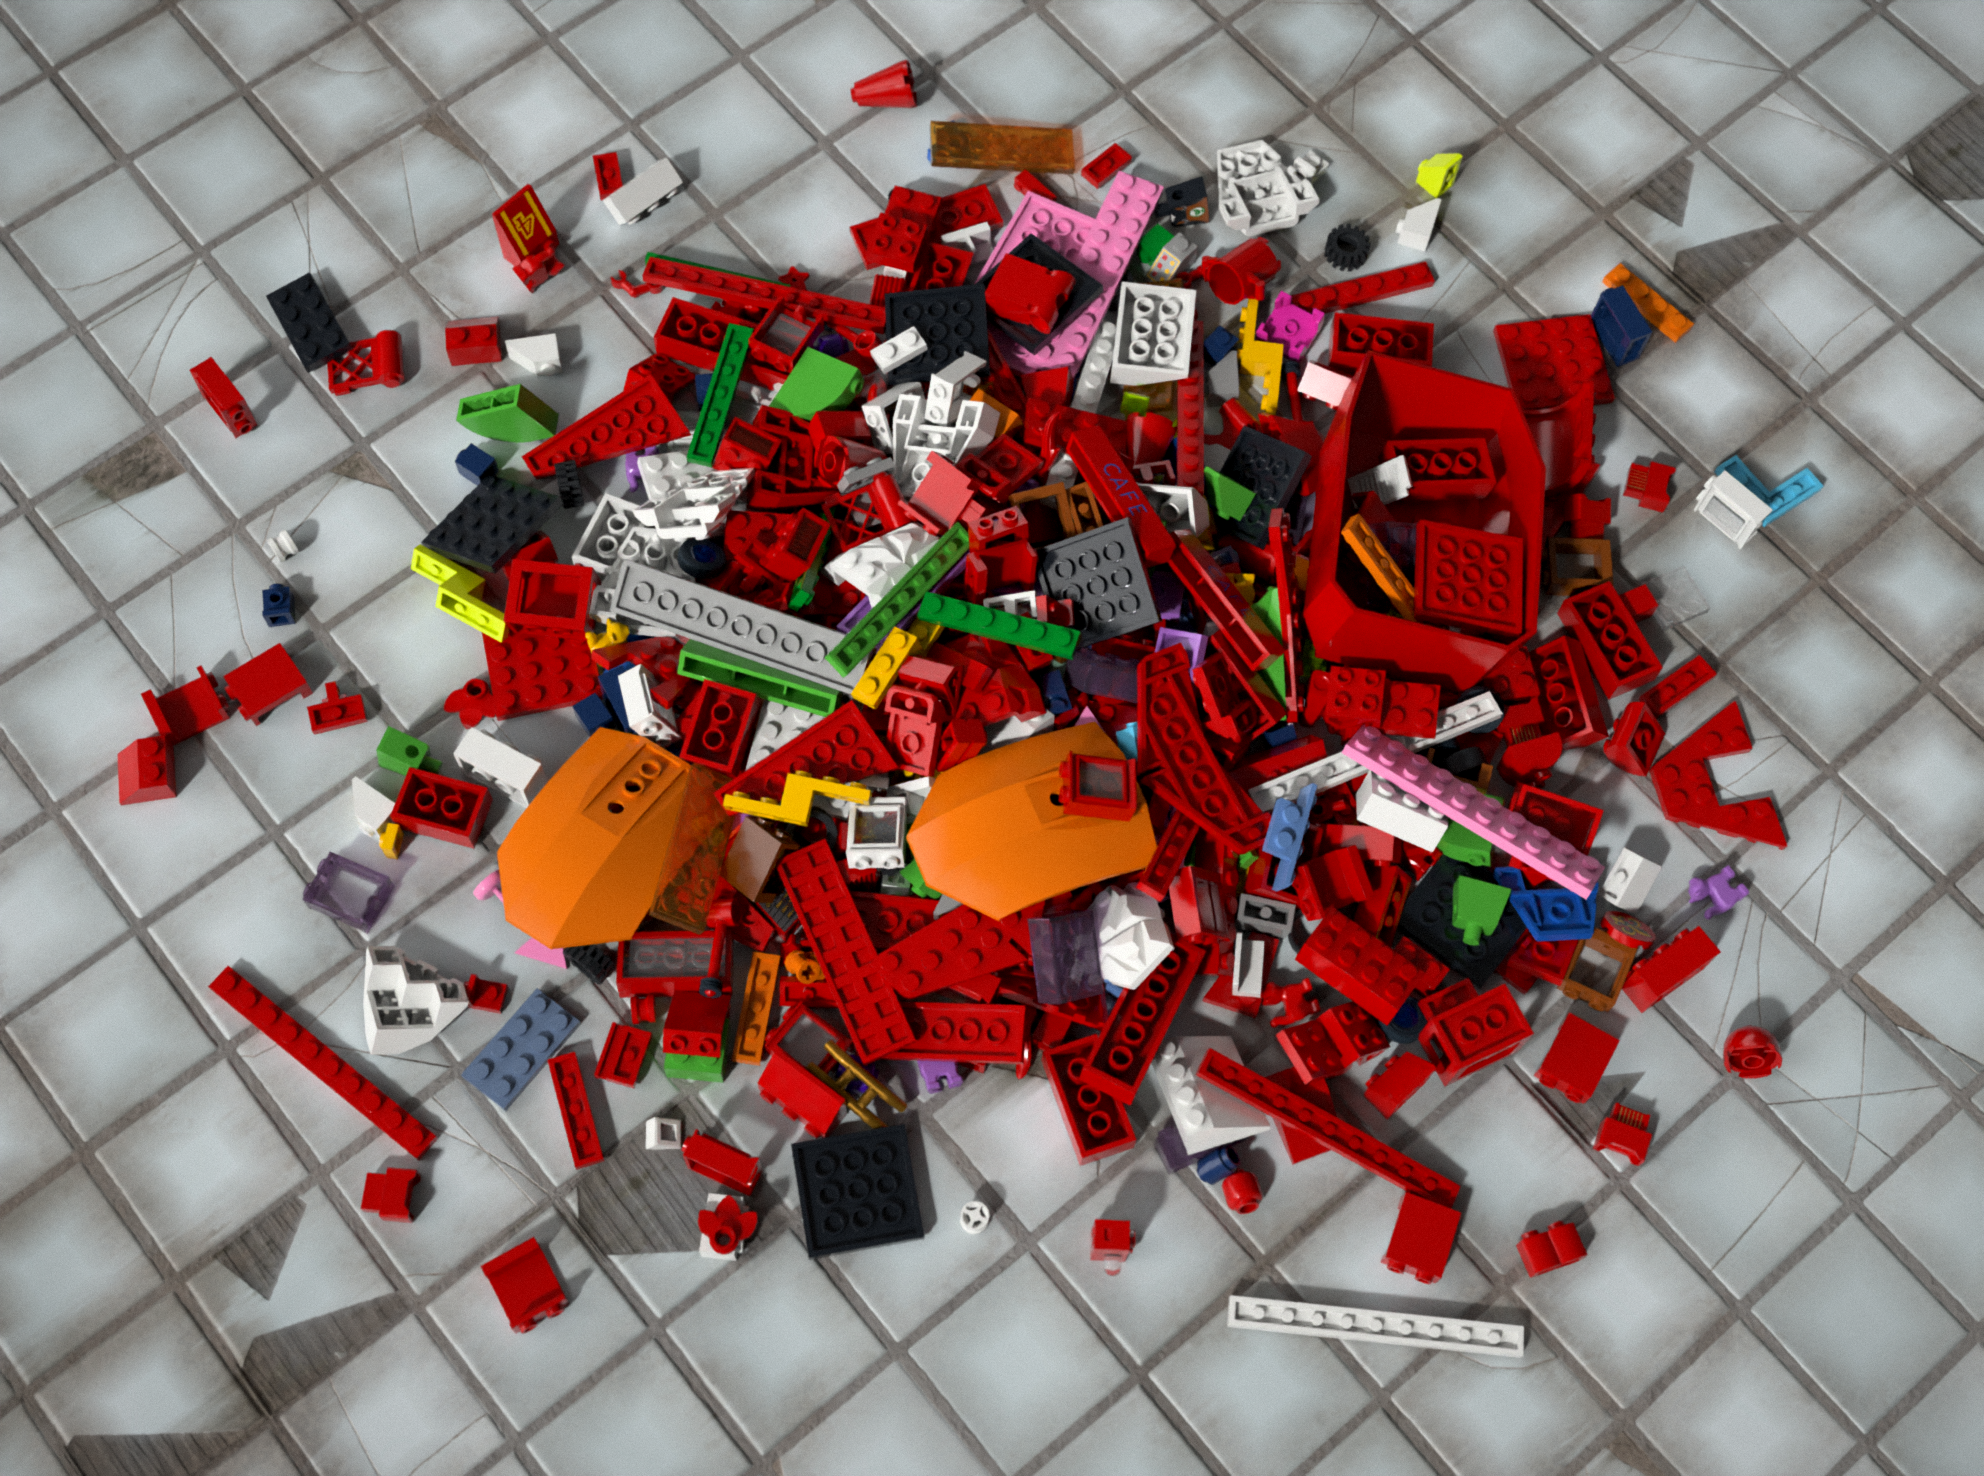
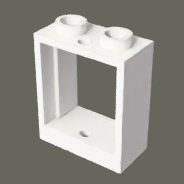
(876, 416)

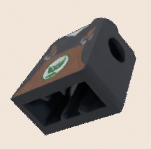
(1185, 203)

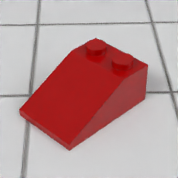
(1317, 1093)

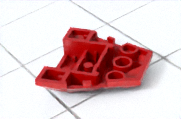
(1007, 690)

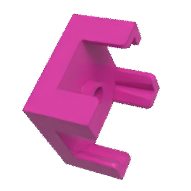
(1291, 327)

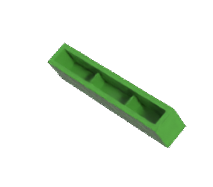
(710, 663)

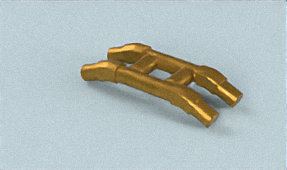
(854, 1069)

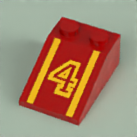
(524, 226)

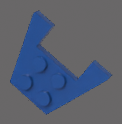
(1550, 912)

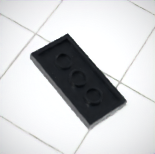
(309, 322)

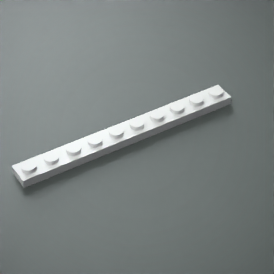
(1085, 398)
(1341, 768)
(1376, 1326)

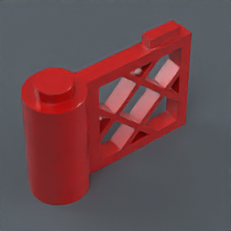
(386, 364)
(884, 497)

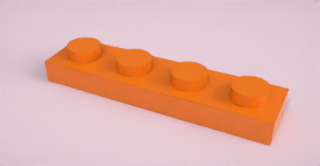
(1650, 303)
(756, 1008)

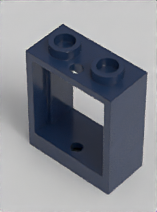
(1620, 326)
(614, 700)

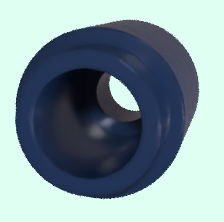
(1218, 1164)

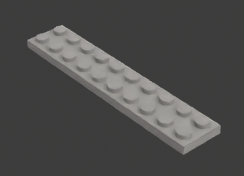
(732, 624)

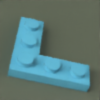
(1780, 499)

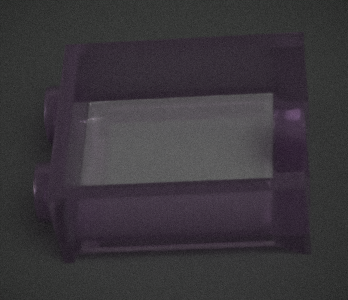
(348, 892)

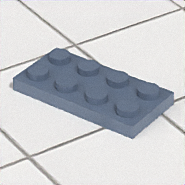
(521, 1049)

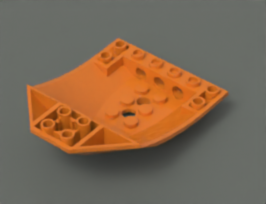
(1003, 844)
(575, 867)

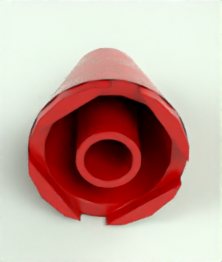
(887, 88)
(1148, 437)
(839, 454)
(1253, 558)

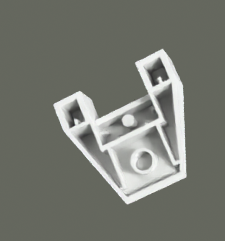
(916, 438)

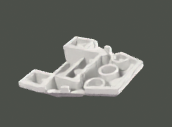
(1259, 190)
(696, 508)
(647, 548)
(881, 561)
(1129, 934)

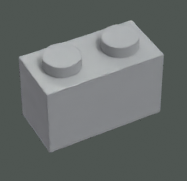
(1264, 916)

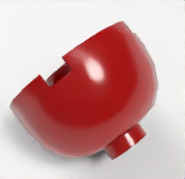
(1751, 1052)

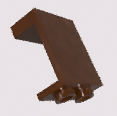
(755, 856)

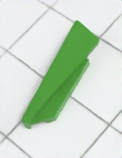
(1268, 611)

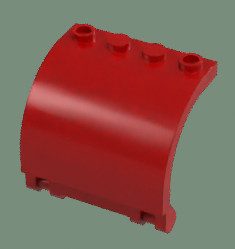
(1565, 438)

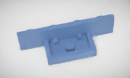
(1286, 832)

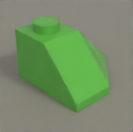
(1226, 494)

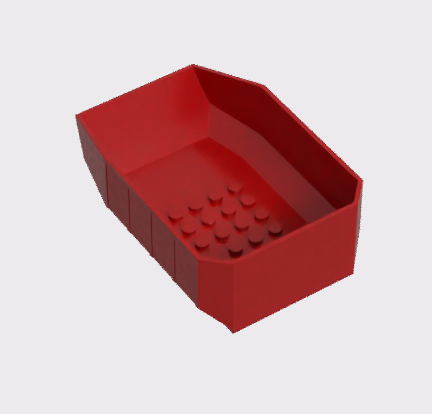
(1419, 402)

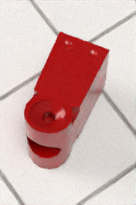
(1028, 292)

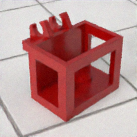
(550, 599)
(1559, 815)
(1472, 1028)

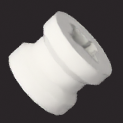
(282, 545)
(976, 1212)

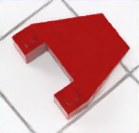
(794, 466)

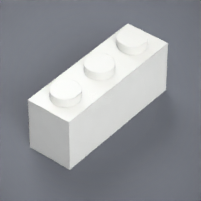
(643, 192)

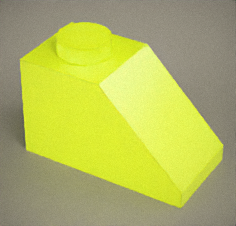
(1438, 173)

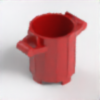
(1241, 271)

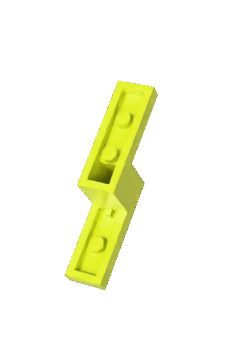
(460, 592)

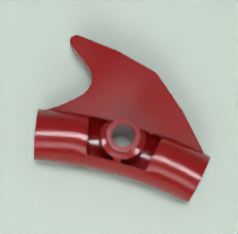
(1234, 418)

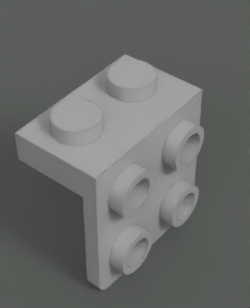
(857, 478)

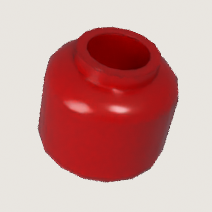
(1242, 1191)

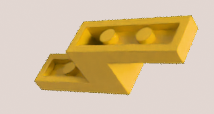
(1259, 357)
(891, 656)
(798, 798)

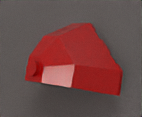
(1300, 436)

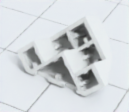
(406, 1001)

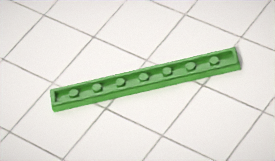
(899, 600)

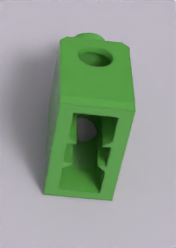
(400, 751)
(1477, 907)

